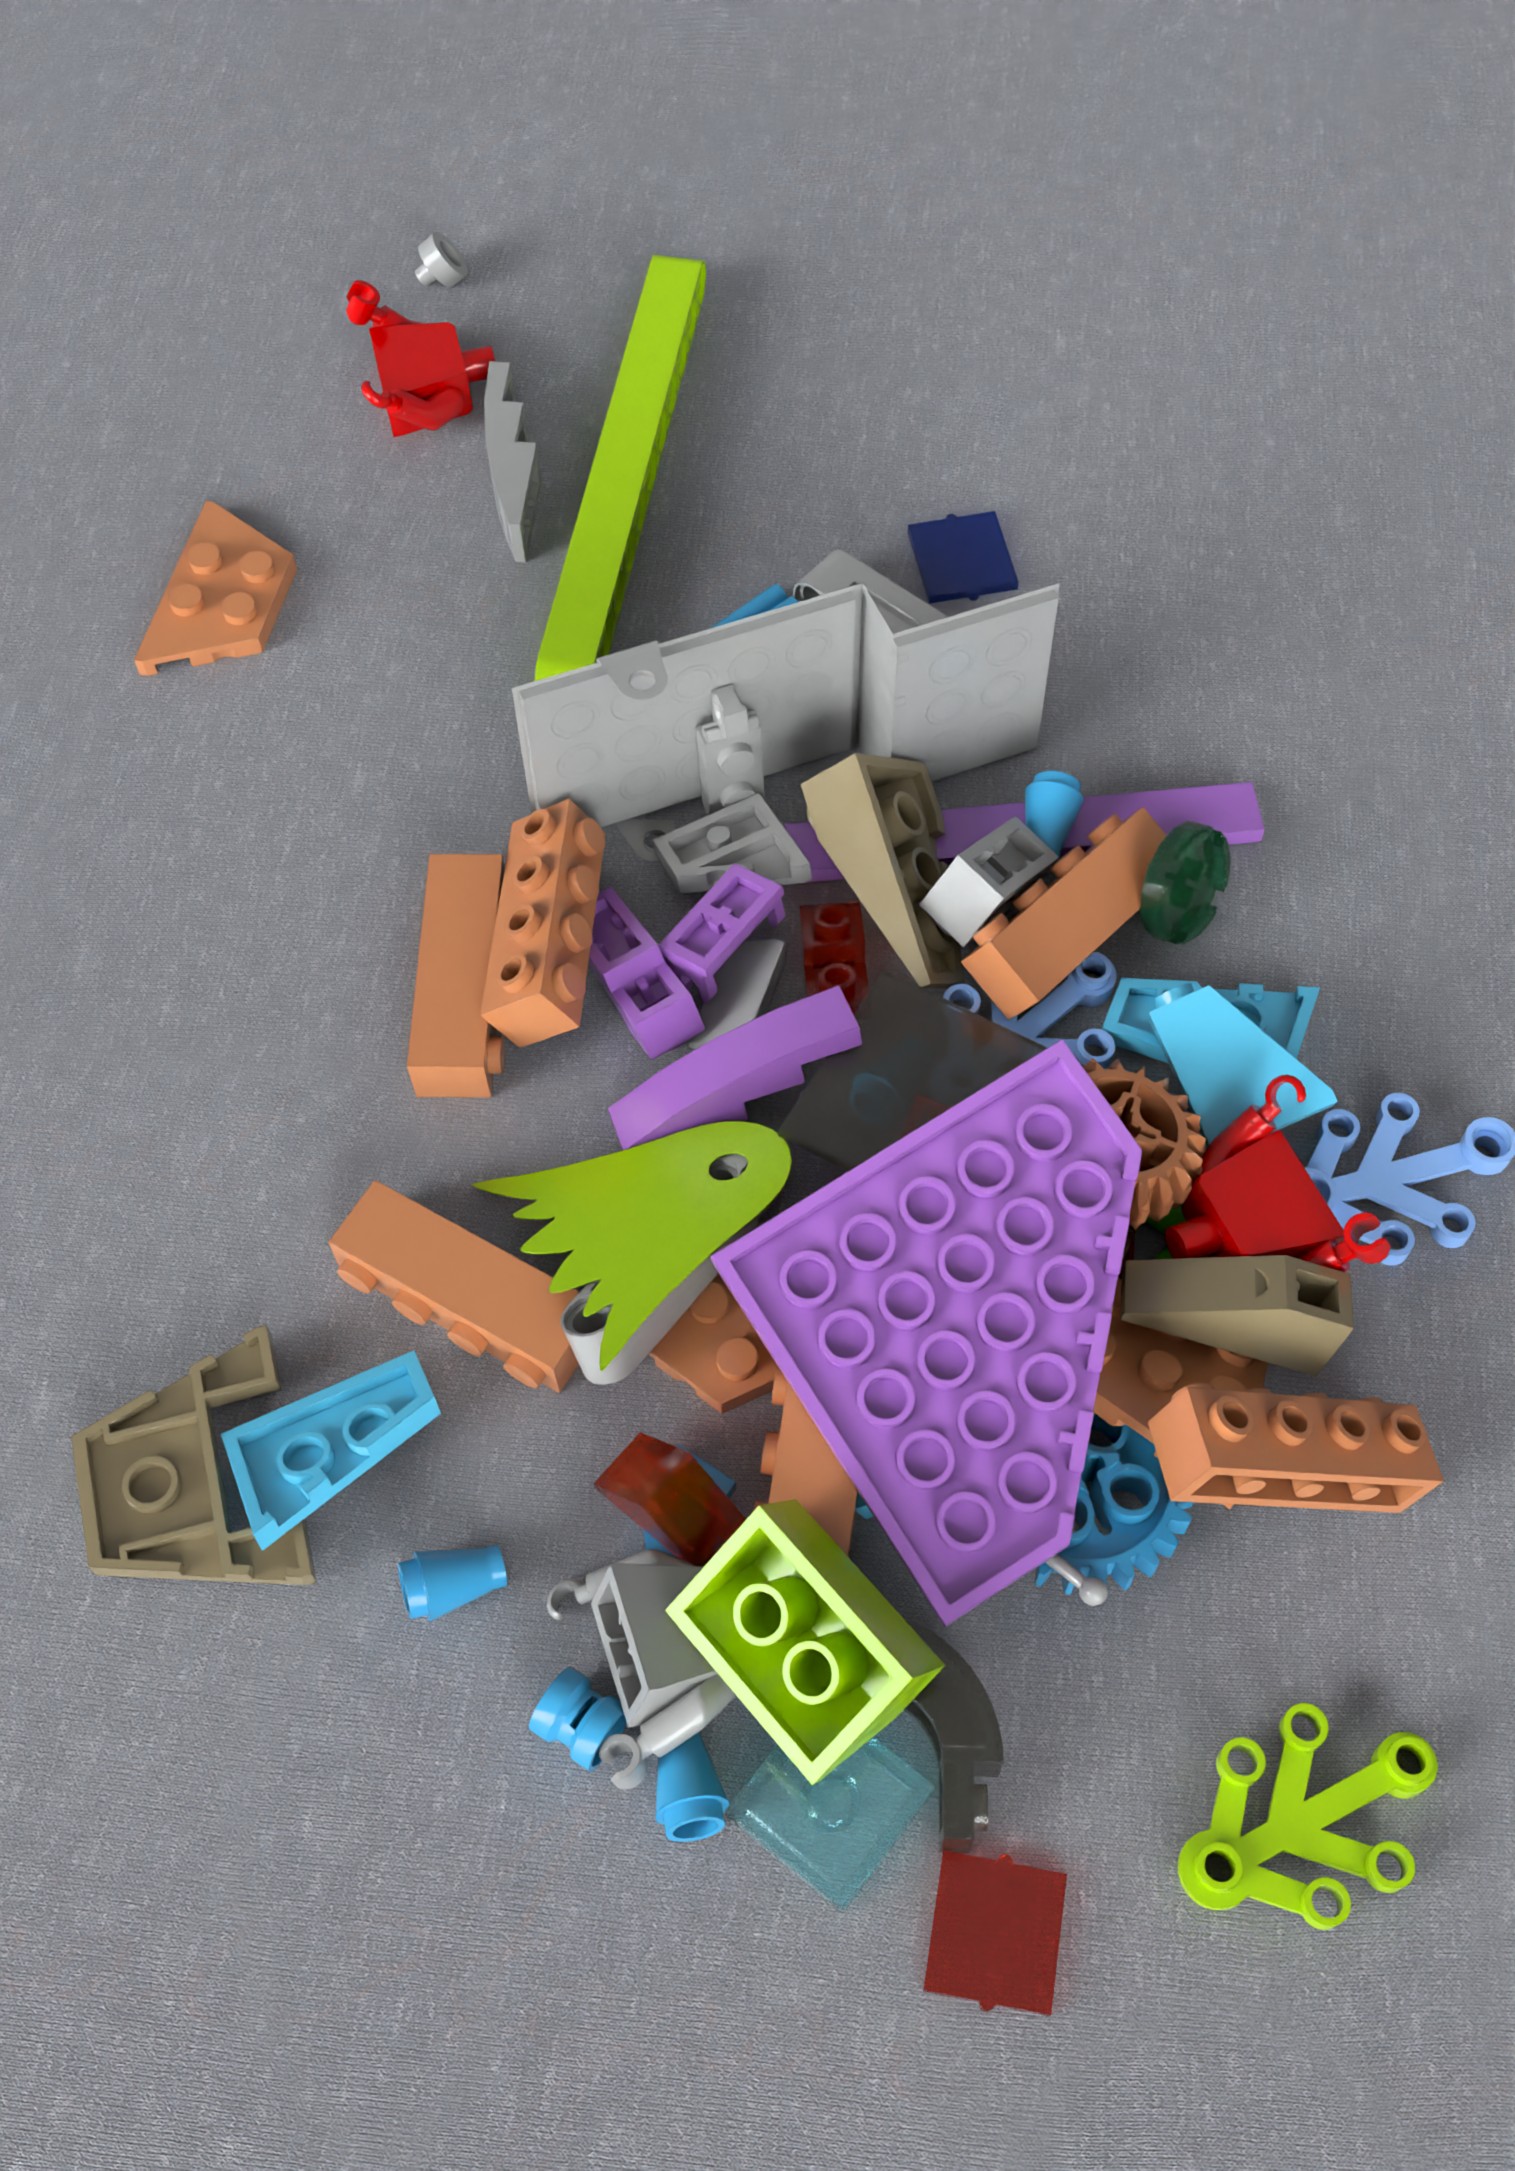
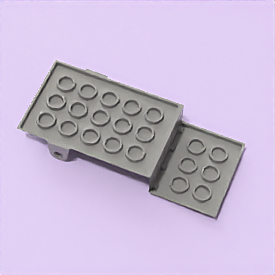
(818, 679)

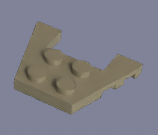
(157, 1485)

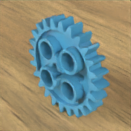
(1133, 1533)

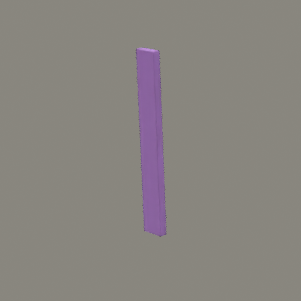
(1225, 807)

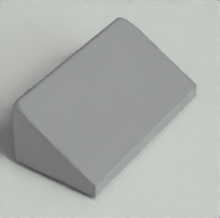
(743, 988)

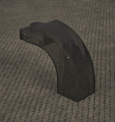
(965, 1741)

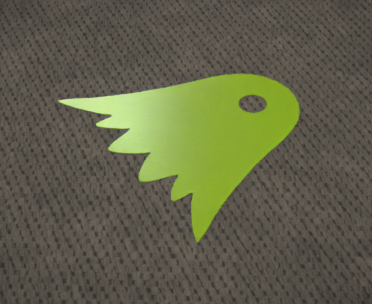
(646, 1215)

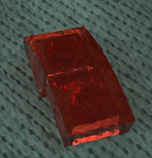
(834, 950)

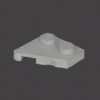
(737, 834)

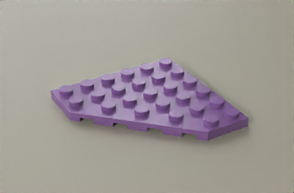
(957, 1320)

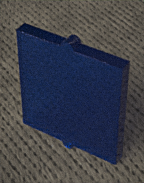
(962, 557)

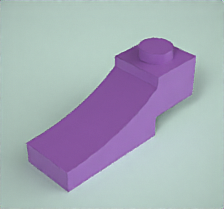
(639, 980)

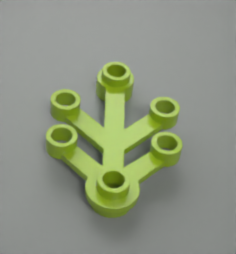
(1297, 1824)

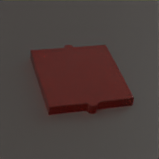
(995, 1933)

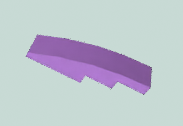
(736, 1068)

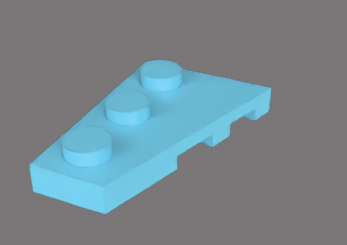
(1278, 1014)
(324, 1442)

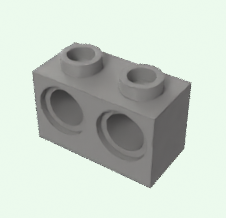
(987, 880)

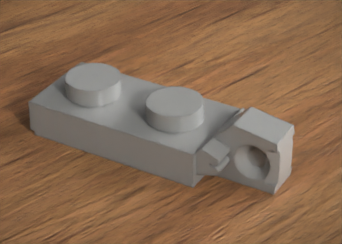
(729, 752)

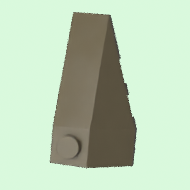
(881, 833)

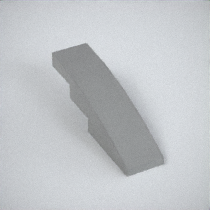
(511, 459)

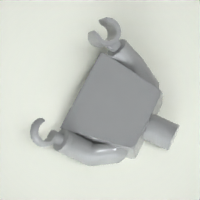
(654, 1665)

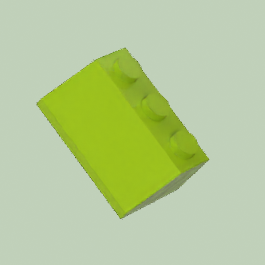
(803, 1638)

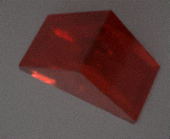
(671, 1498)

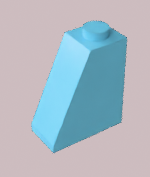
(1228, 1061)

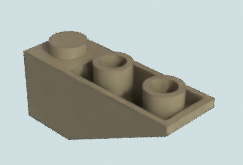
(1245, 1305)

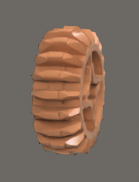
(1163, 1132)

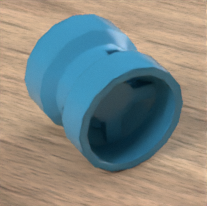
(577, 1717)

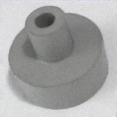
(440, 261)

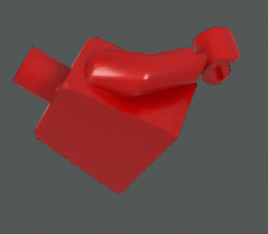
(417, 364)
(1263, 1202)

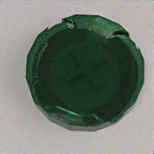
(1183, 882)

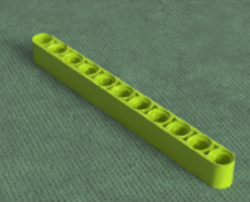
(624, 468)

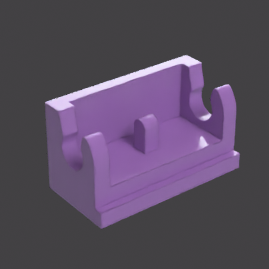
(720, 926)

